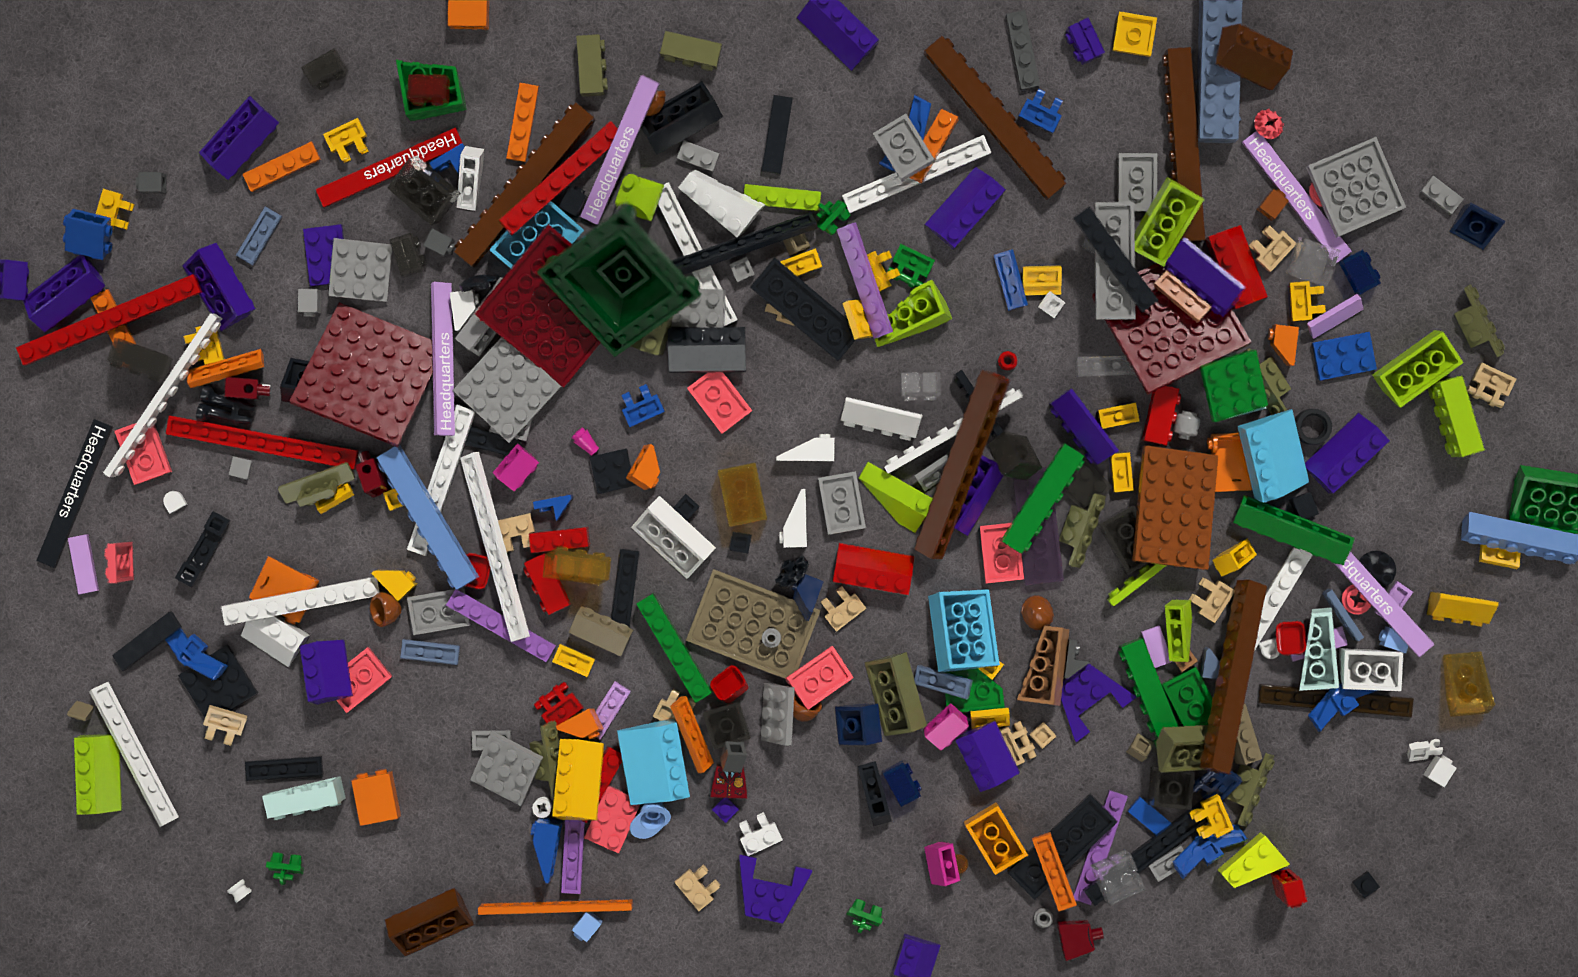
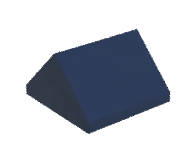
(1476, 225)

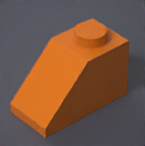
(1284, 342)
(645, 469)
(582, 725)

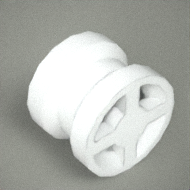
(545, 804)
(239, 890)

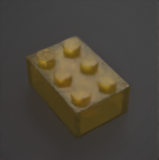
(742, 494)
(577, 566)

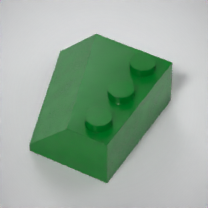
(456, 94)

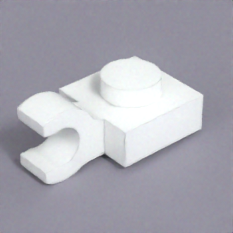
(1422, 750)

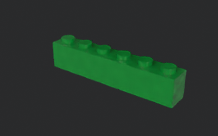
(1042, 498)
(1293, 530)
(674, 647)
(1147, 686)

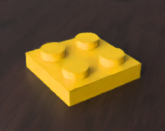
(1134, 34)

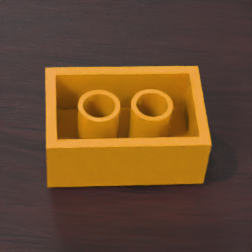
(995, 838)

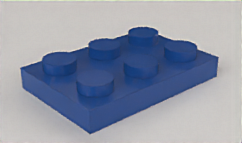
(1344, 356)

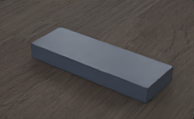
(259, 236)
(1342, 615)
(430, 651)
(943, 682)

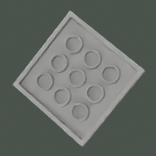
(1355, 187)
(506, 389)

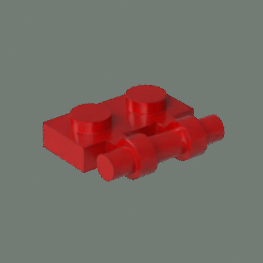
(563, 709)

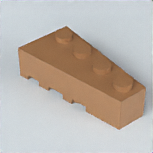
(1047, 668)

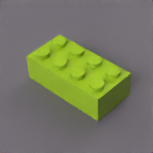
(1456, 417)

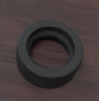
(1326, 431)

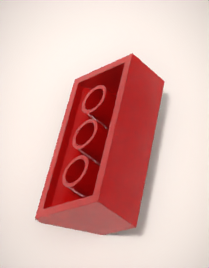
(1233, 254)
(873, 569)

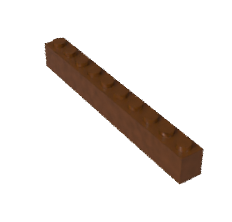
(994, 117)
(1183, 130)
(529, 176)
(962, 464)
(1233, 677)

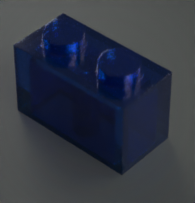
(1360, 272)
(901, 783)

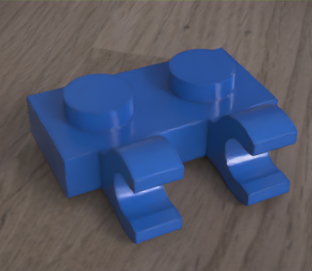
(1040, 115)
(642, 410)

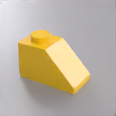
(1234, 557)
(396, 582)

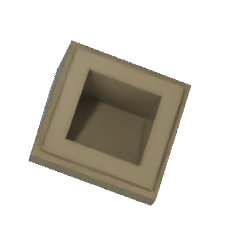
(796, 244)
(81, 711)
(1140, 747)

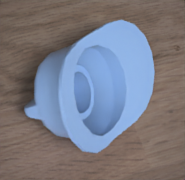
(649, 820)

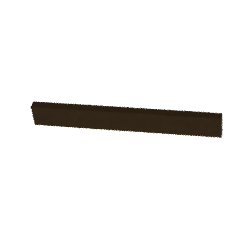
(1310, 698)

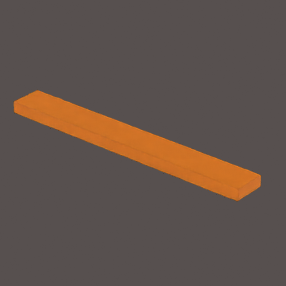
(555, 907)

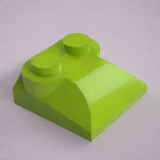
(641, 194)

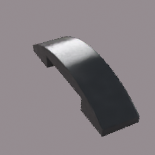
(203, 550)

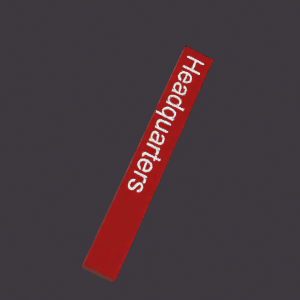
(387, 168)

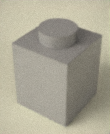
(309, 302)

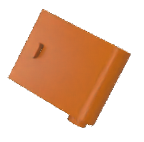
(1231, 467)
(281, 579)

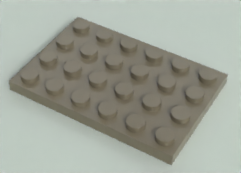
(738, 613)

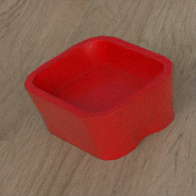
(483, 569)
(1291, 638)
(729, 684)

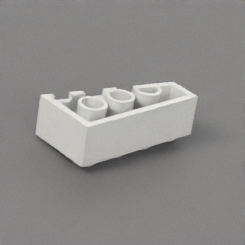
(723, 203)

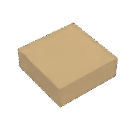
(1042, 735)

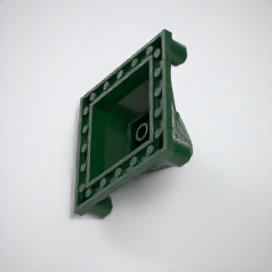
(619, 281)

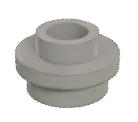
(766, 633)
(1043, 924)

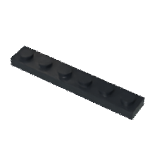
(1115, 259)

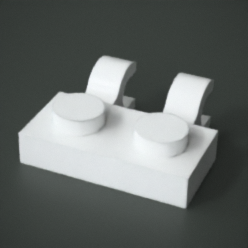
(760, 838)

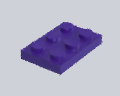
(319, 252)

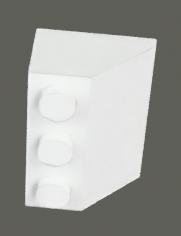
(275, 637)
(1371, 669)

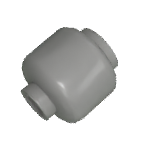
(1186, 425)

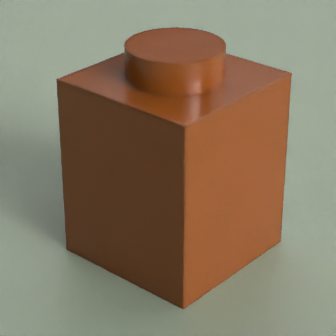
(1273, 204)

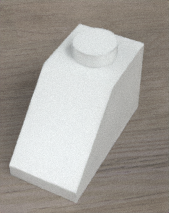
(463, 307)

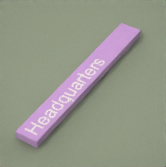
(619, 149)
(1297, 196)
(442, 359)
(1385, 605)

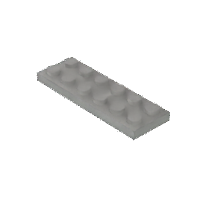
(1110, 297)

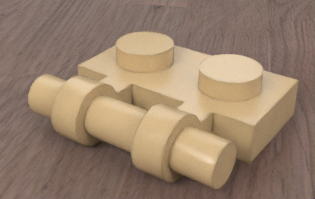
(1494, 380)
(1010, 741)

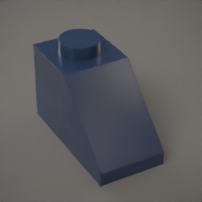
(806, 594)

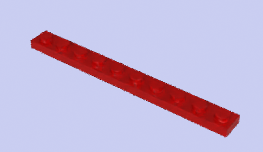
(109, 320)
(261, 442)

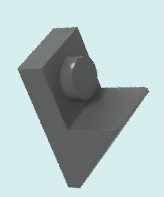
(1073, 665)

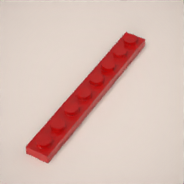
(559, 179)

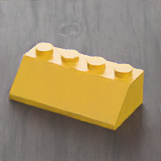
(578, 780)

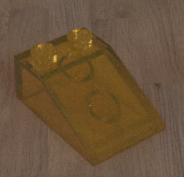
(1467, 684)

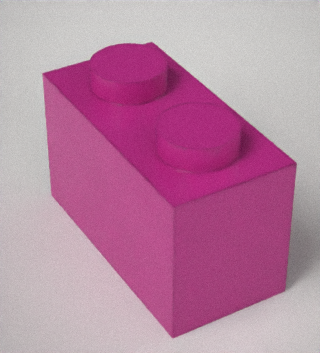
(516, 467)
(946, 727)
(942, 863)

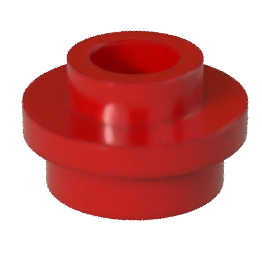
(1012, 356)

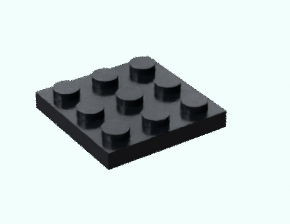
(224, 692)

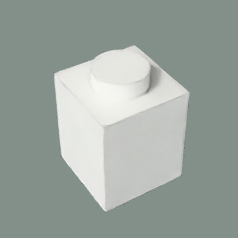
(1440, 770)

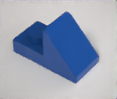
(452, 156)
(558, 503)

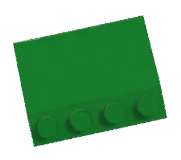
(1545, 499)

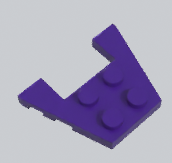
(1085, 690)
(769, 899)

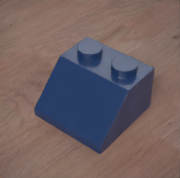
(858, 724)

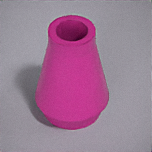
(585, 441)

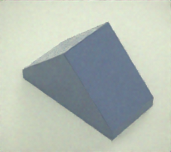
(1209, 664)

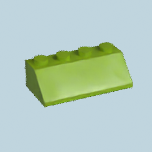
(1166, 221)
(1418, 368)
(97, 774)

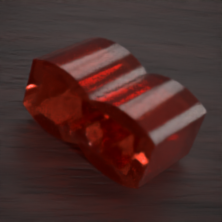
(428, 89)

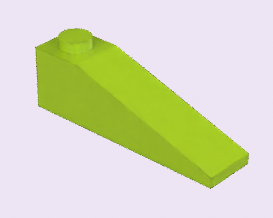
(917, 313)
(901, 500)

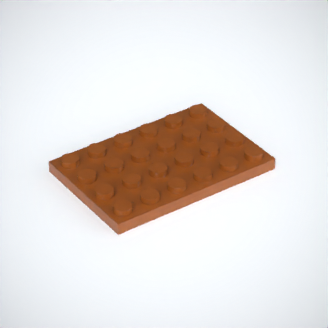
(1175, 508)

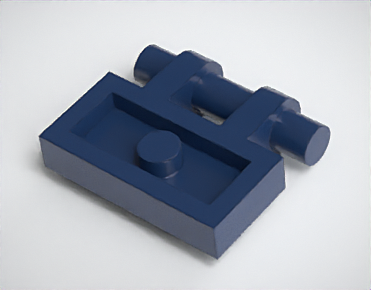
(1222, 785)

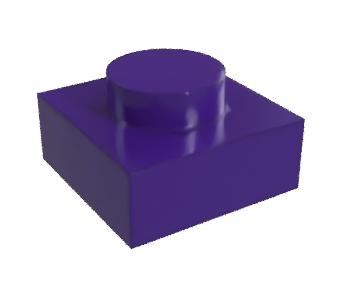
(725, 809)

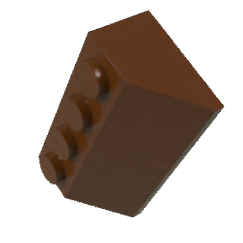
(1253, 56)
(428, 922)

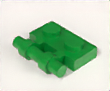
(913, 261)

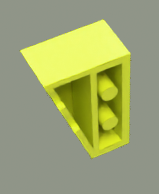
(1252, 862)

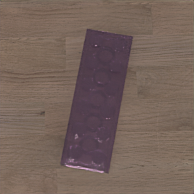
(1043, 559)

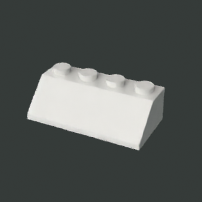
(880, 417)
(673, 537)

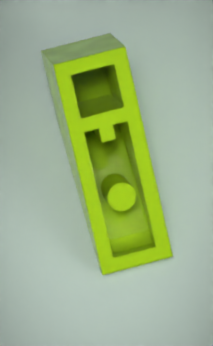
(1178, 627)

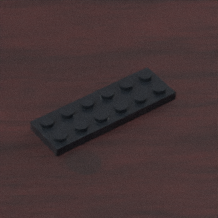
(804, 308)
(1072, 838)

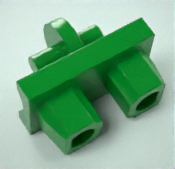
(828, 215)
(276, 864)
(873, 917)

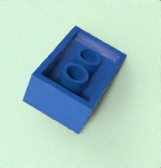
(546, 843)

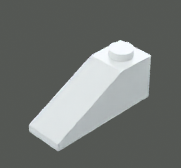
(469, 177)
(813, 450)
(795, 527)

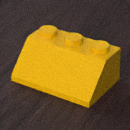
(1461, 608)

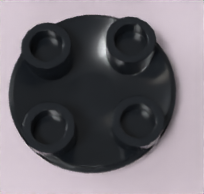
(482, 281)
(1380, 566)
(792, 572)

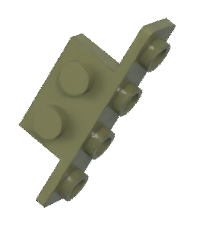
(1476, 324)
(1274, 385)
(316, 486)
(1080, 527)
(549, 750)
(1248, 791)

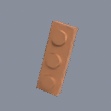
(1182, 296)

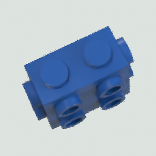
(87, 234)

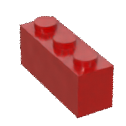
(1161, 415)
(559, 538)
(549, 589)
(1289, 888)

